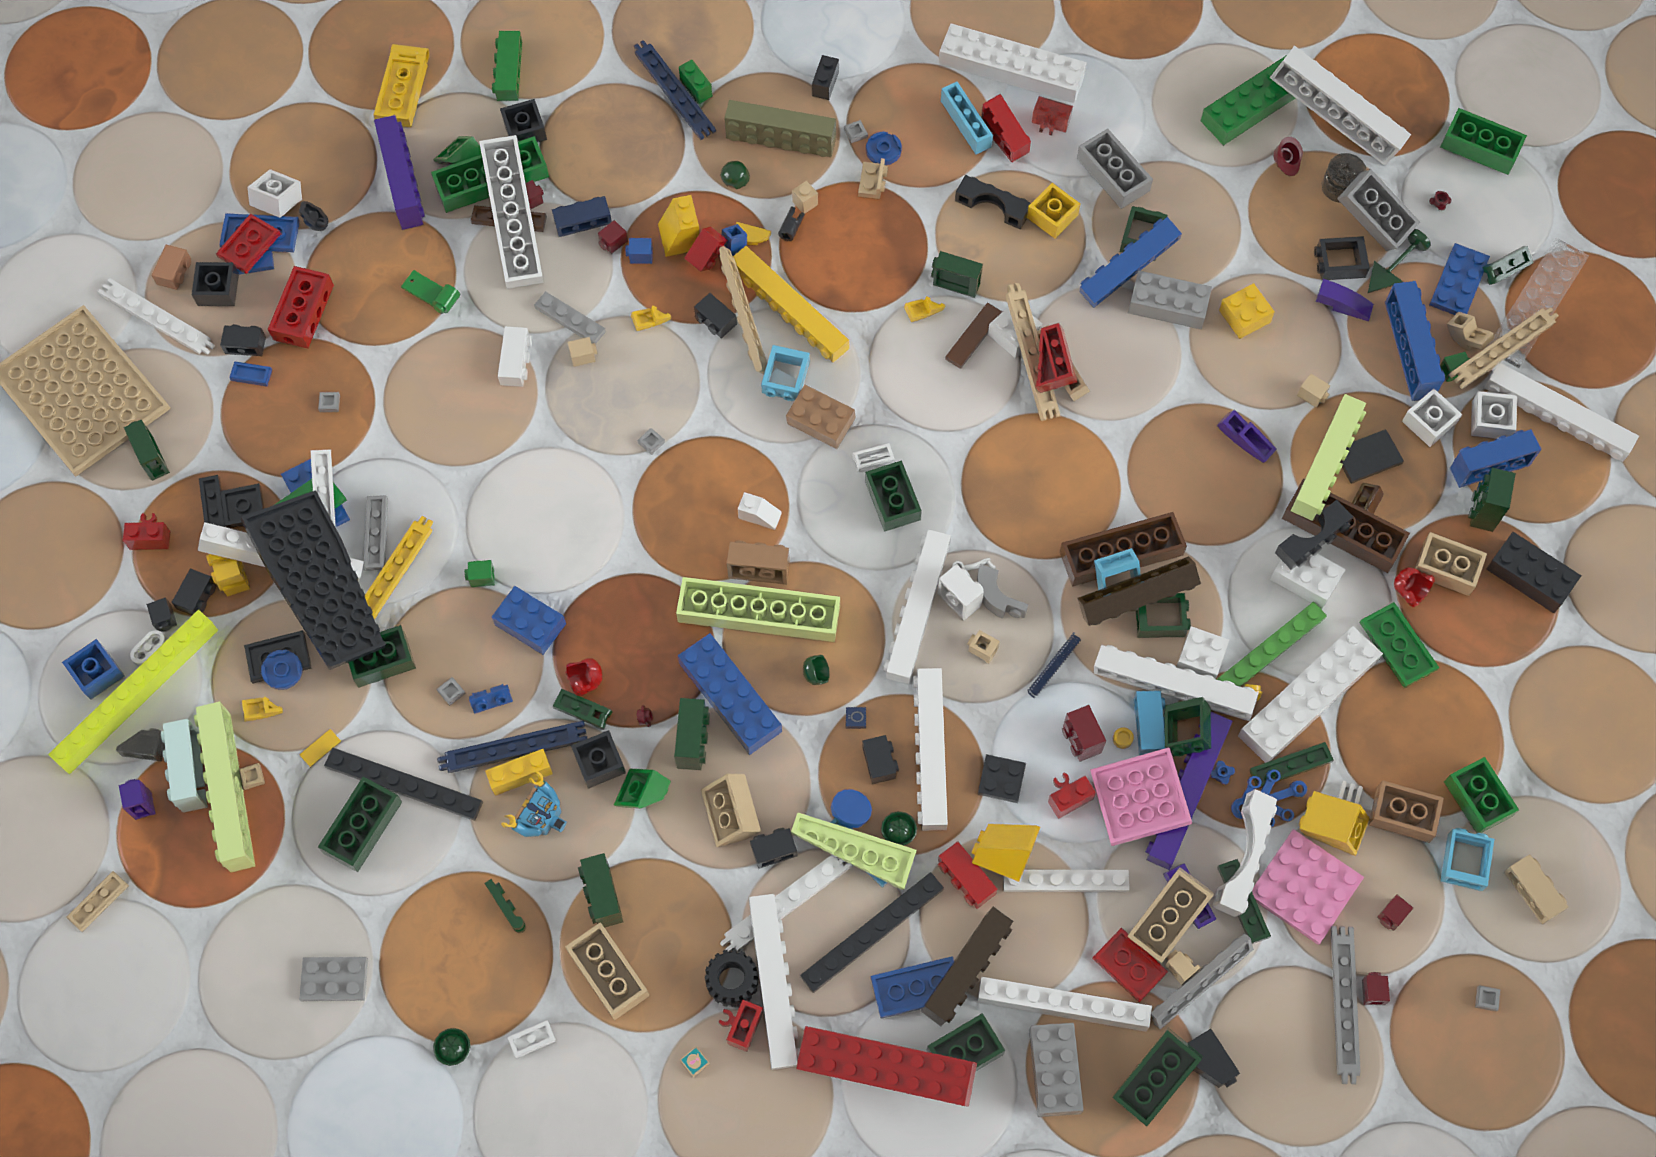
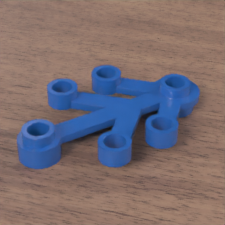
(1291, 791)

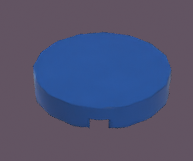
(883, 146)
(281, 669)
(851, 808)

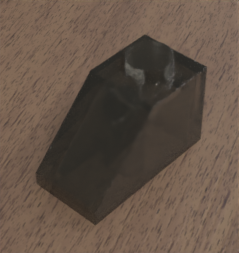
(143, 745)

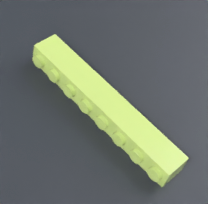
(1328, 458)

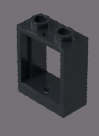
(1356, 271)

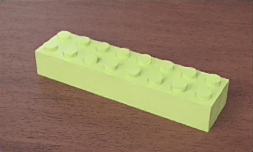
(758, 609)
(224, 787)

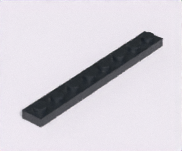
(404, 784)
(871, 932)

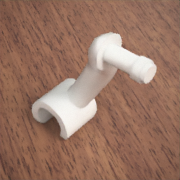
(974, 565)

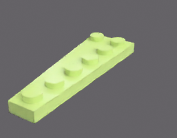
(874, 855)

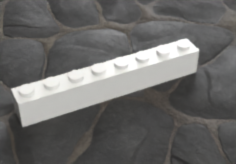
(1563, 412)
(238, 546)
(918, 607)
(1175, 682)
(931, 749)
(773, 983)
(1064, 1004)

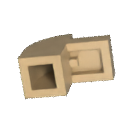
(1466, 334)

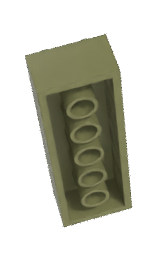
(780, 128)

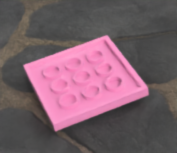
(1140, 796)
(1306, 886)

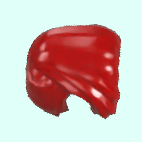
(1413, 585)
(584, 676)

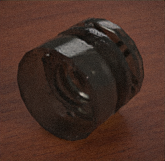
(1340, 174)

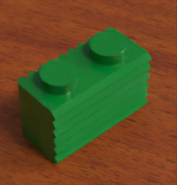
(695, 81)

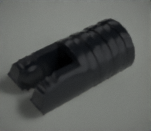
(790, 225)

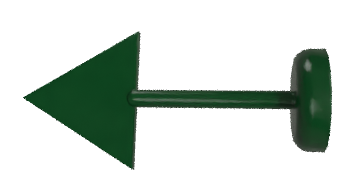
(1382, 277)

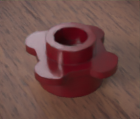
(1442, 196)
(644, 716)

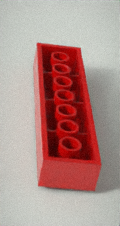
(887, 1066)

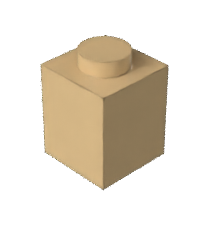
(805, 197)
(582, 351)
(1314, 390)

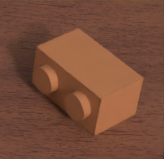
(171, 267)

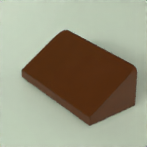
(1368, 497)

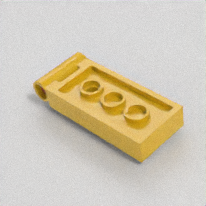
(402, 83)

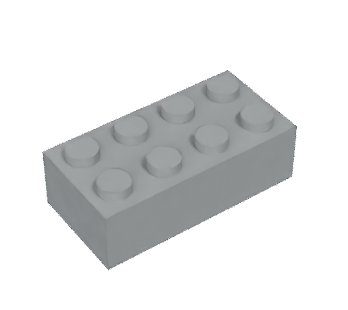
(1114, 168)
(1378, 210)
(1170, 300)
(1056, 1070)

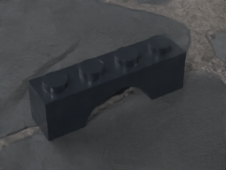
(974, 192)
(1297, 549)

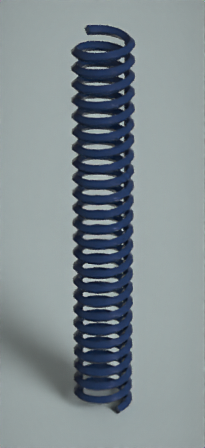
(1054, 666)

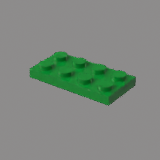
(1399, 645)

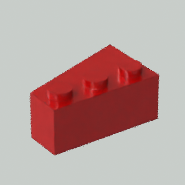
(1005, 128)
(1055, 362)

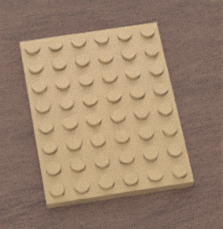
(79, 390)

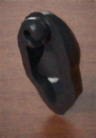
(313, 216)

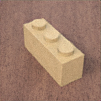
(1536, 889)

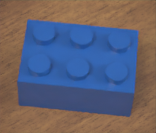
(528, 620)

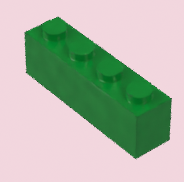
(507, 66)

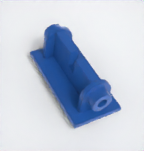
(483, 701)

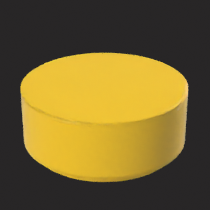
(1123, 738)

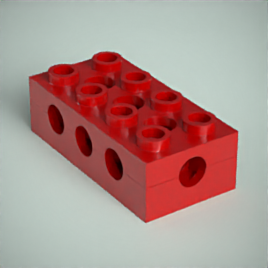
(300, 307)

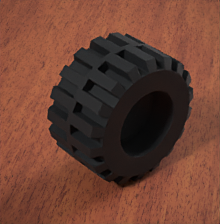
(731, 960)

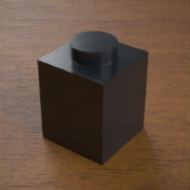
(161, 614)

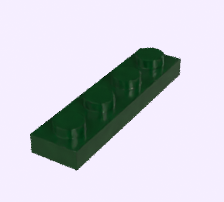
(1294, 763)
(1251, 919)

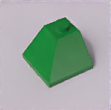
(459, 150)
(642, 788)

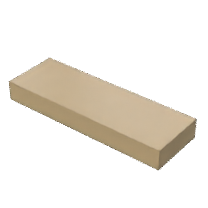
(97, 901)

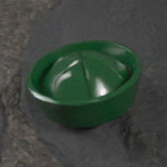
(899, 828)
(451, 1046)

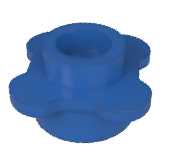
(1223, 778)

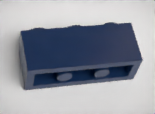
(581, 216)

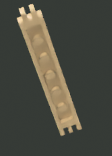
(741, 304)
(1029, 346)
(1504, 347)

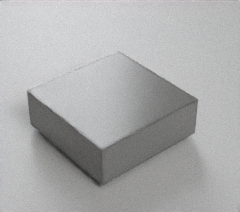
(855, 131)
(329, 402)
(651, 441)
(451, 691)
(1487, 998)

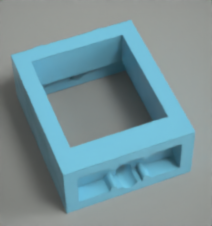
(791, 357)
(1116, 564)
(1461, 878)

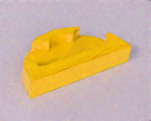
(755, 234)

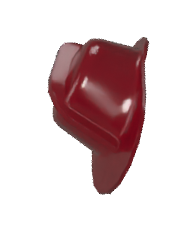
(1288, 156)

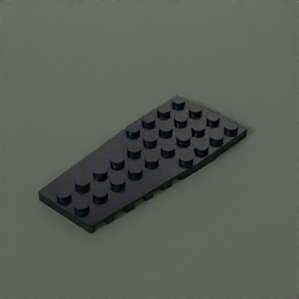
(315, 577)

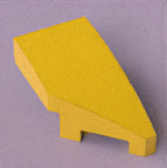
(922, 308)
(649, 318)
(259, 708)

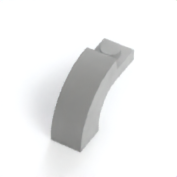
(994, 599)

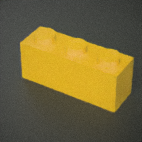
(517, 772)

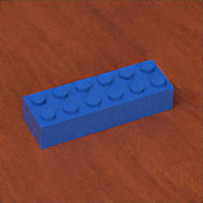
(1414, 339)
(730, 694)

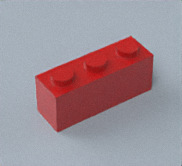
(966, 875)

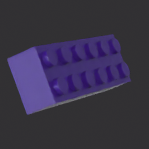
(400, 172)

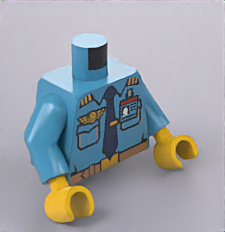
(538, 812)

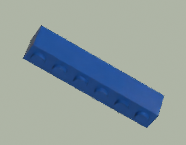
(1127, 264)

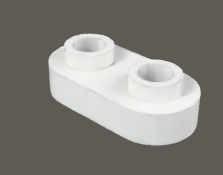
(147, 647)

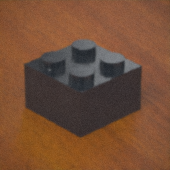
(523, 121)
(215, 284)
(598, 759)

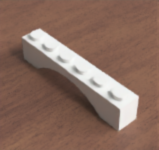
(1257, 815)

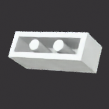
(514, 356)

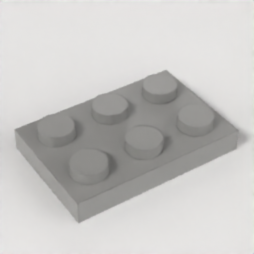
(333, 979)

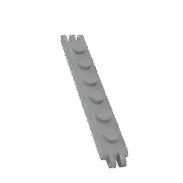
(1345, 1004)

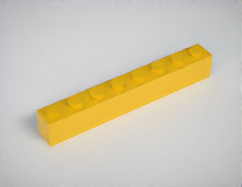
(790, 305)

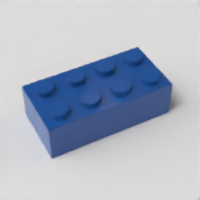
(1504, 453)

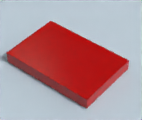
(248, 243)
(1130, 965)

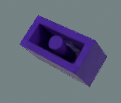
(136, 799)

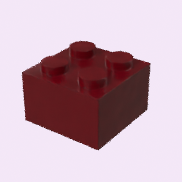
(1083, 733)

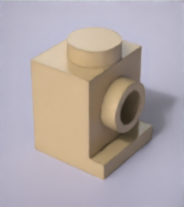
(983, 639)
(1181, 966)

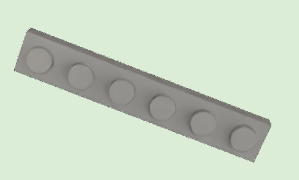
(1202, 981)

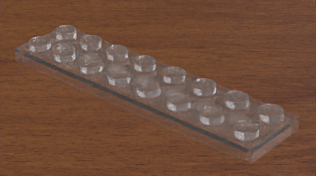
(1544, 291)

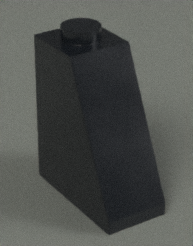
(1216, 1064)

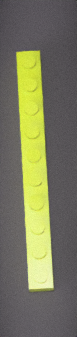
(133, 692)

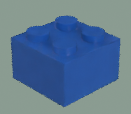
(93, 669)

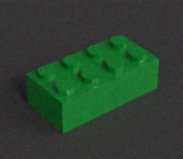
(1483, 141)

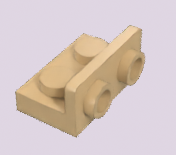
(872, 179)

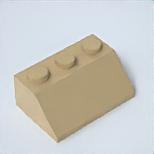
(730, 809)

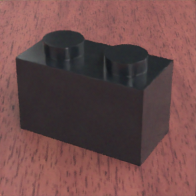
(825, 77)
(715, 315)
(243, 340)
(194, 592)
(879, 759)
(773, 847)

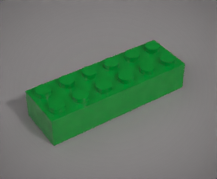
(1245, 105)
(467, 183)

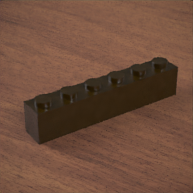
(1139, 591)
(967, 966)

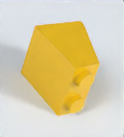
(679, 226)
(1334, 822)
(1005, 848)

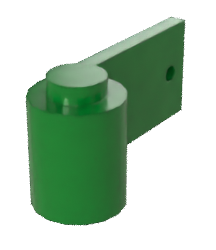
(430, 292)

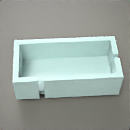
(183, 765)

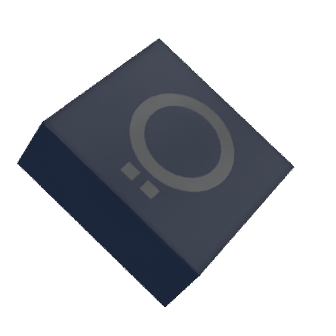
(855, 717)

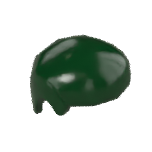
(735, 174)
(816, 670)

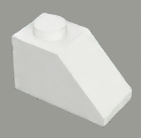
(758, 511)

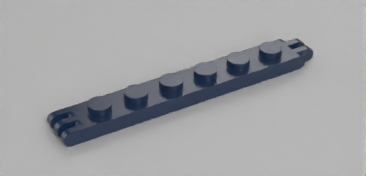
(674, 90)
(512, 747)

